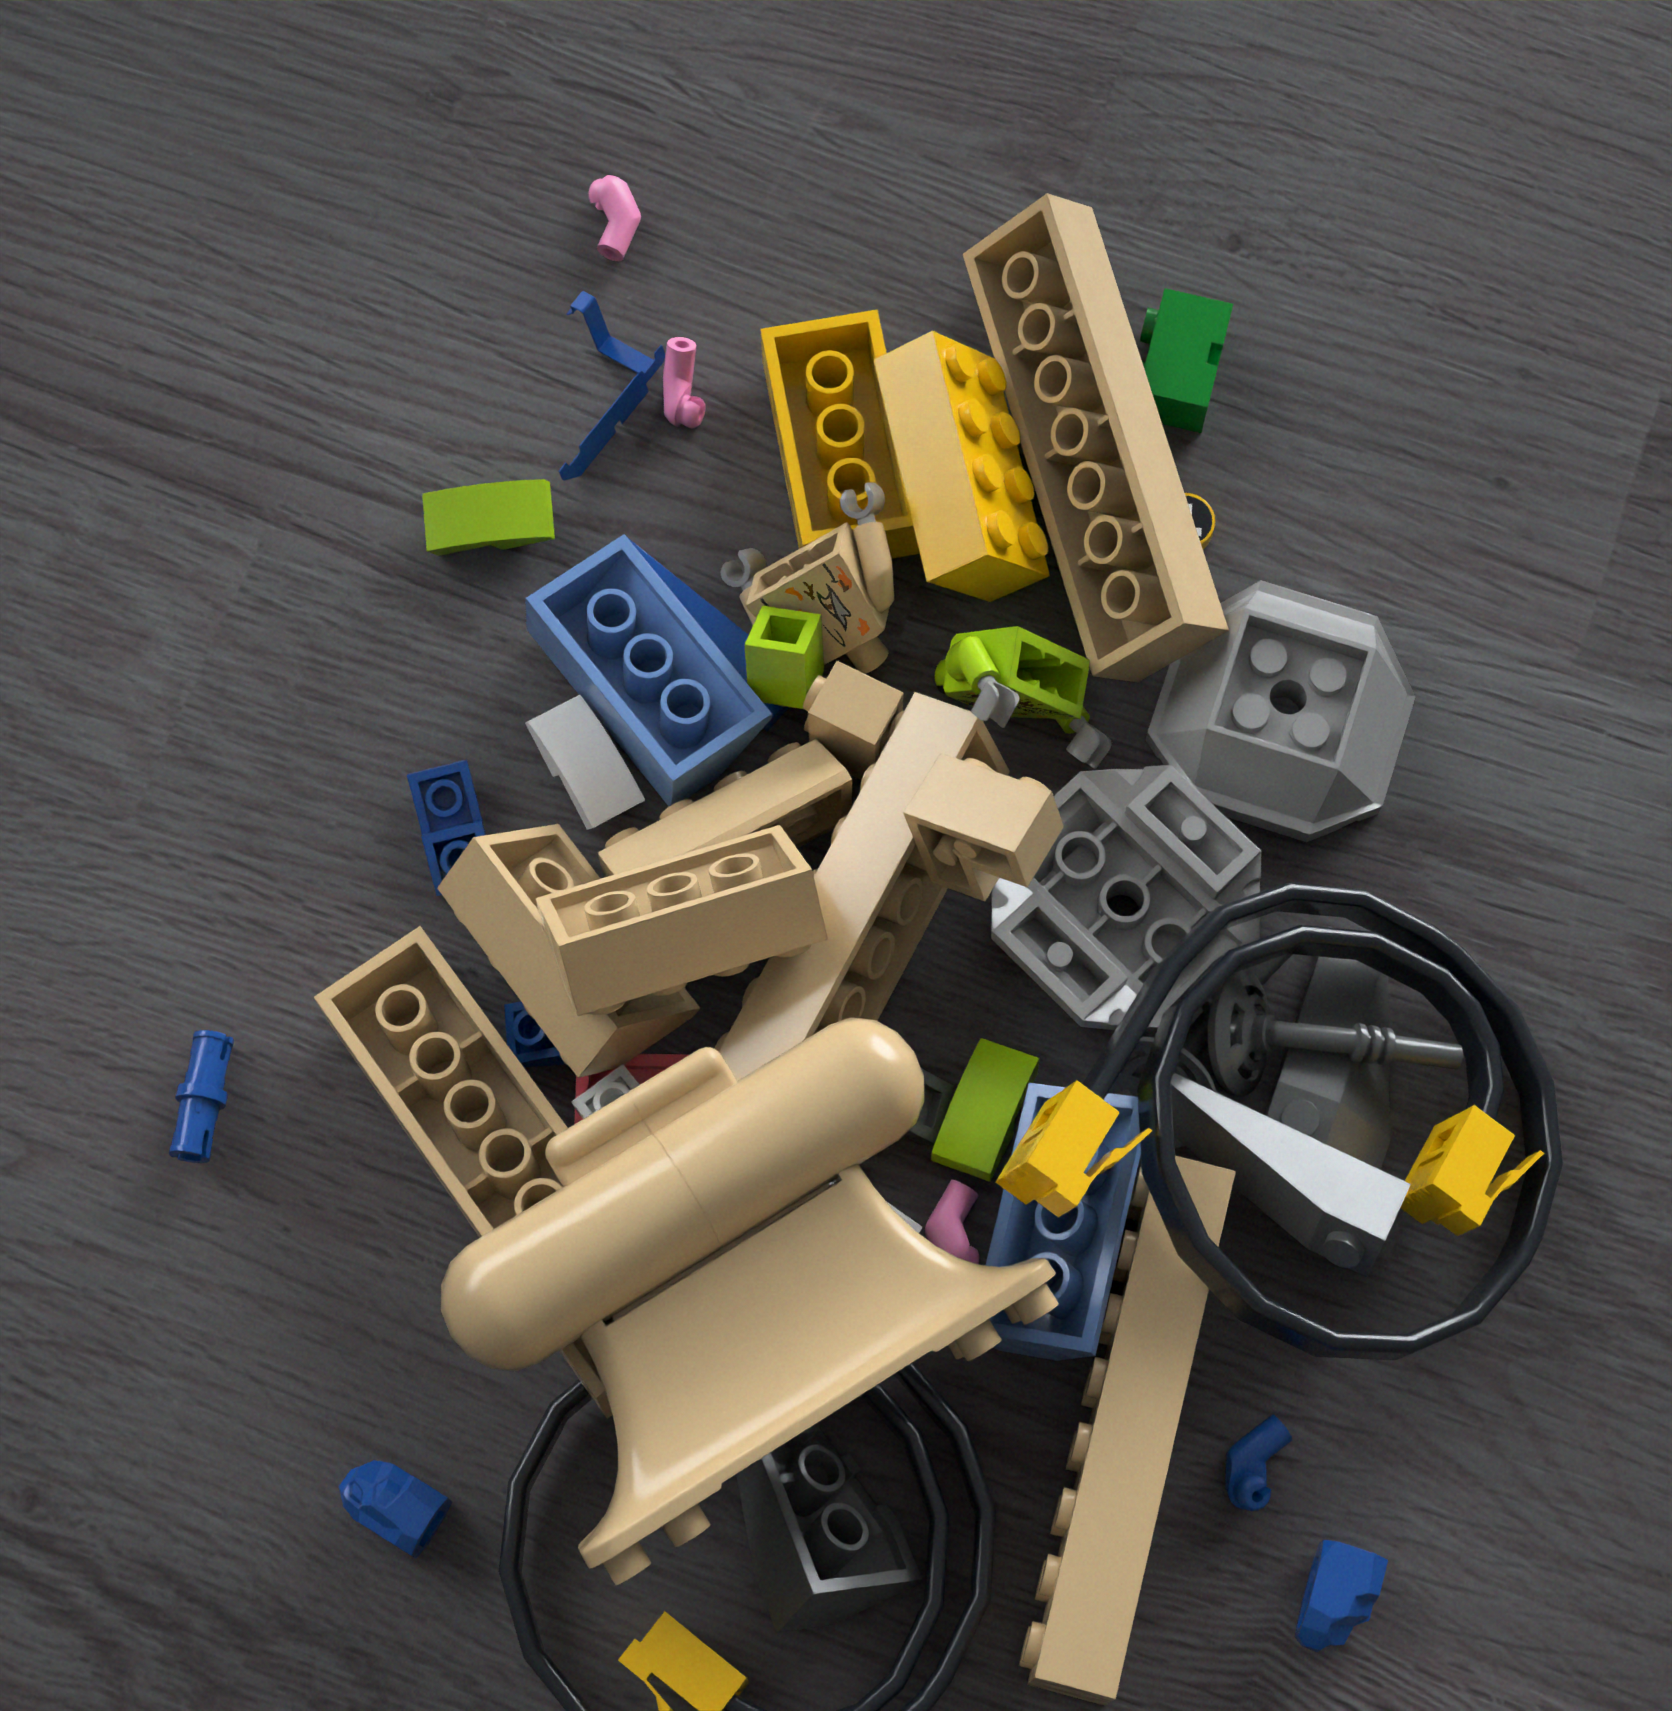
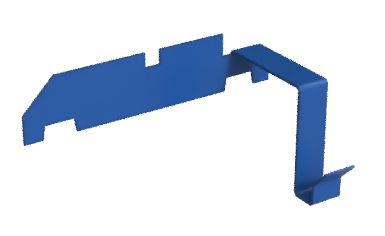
(628, 399)

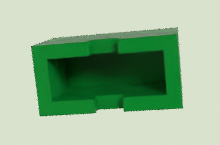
(1184, 355)

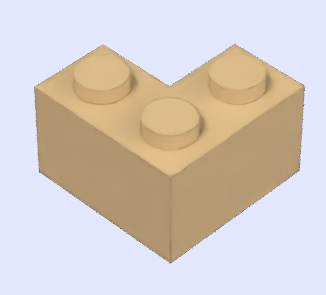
(981, 826)

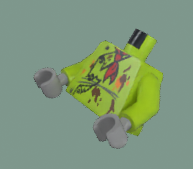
(1022, 676)

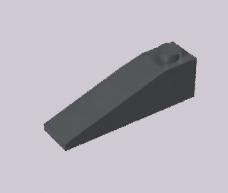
(1326, 1091)

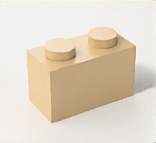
(851, 716)

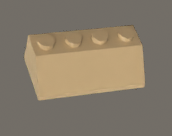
(797, 789)
(495, 896)
(682, 920)

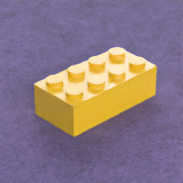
(834, 424)
(961, 467)

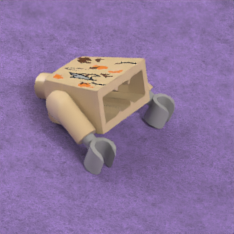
(837, 575)

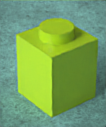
(784, 655)

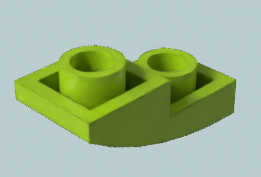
(487, 515)
(984, 1109)

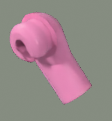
(622, 214)
(677, 384)
(946, 1222)

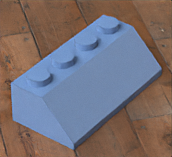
(646, 669)
(1078, 1244)

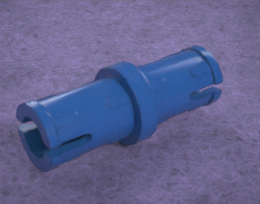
(201, 1096)

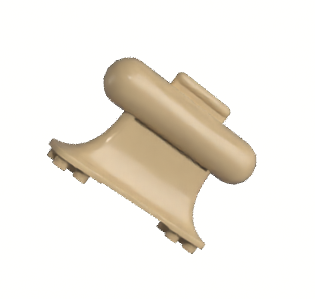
(729, 1269)

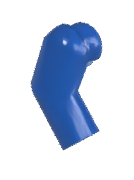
(1247, 1464)

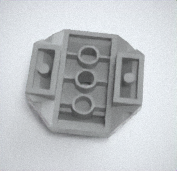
(1274, 768)
(1135, 838)

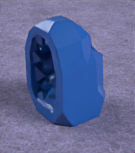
(394, 1505)
(1338, 1594)

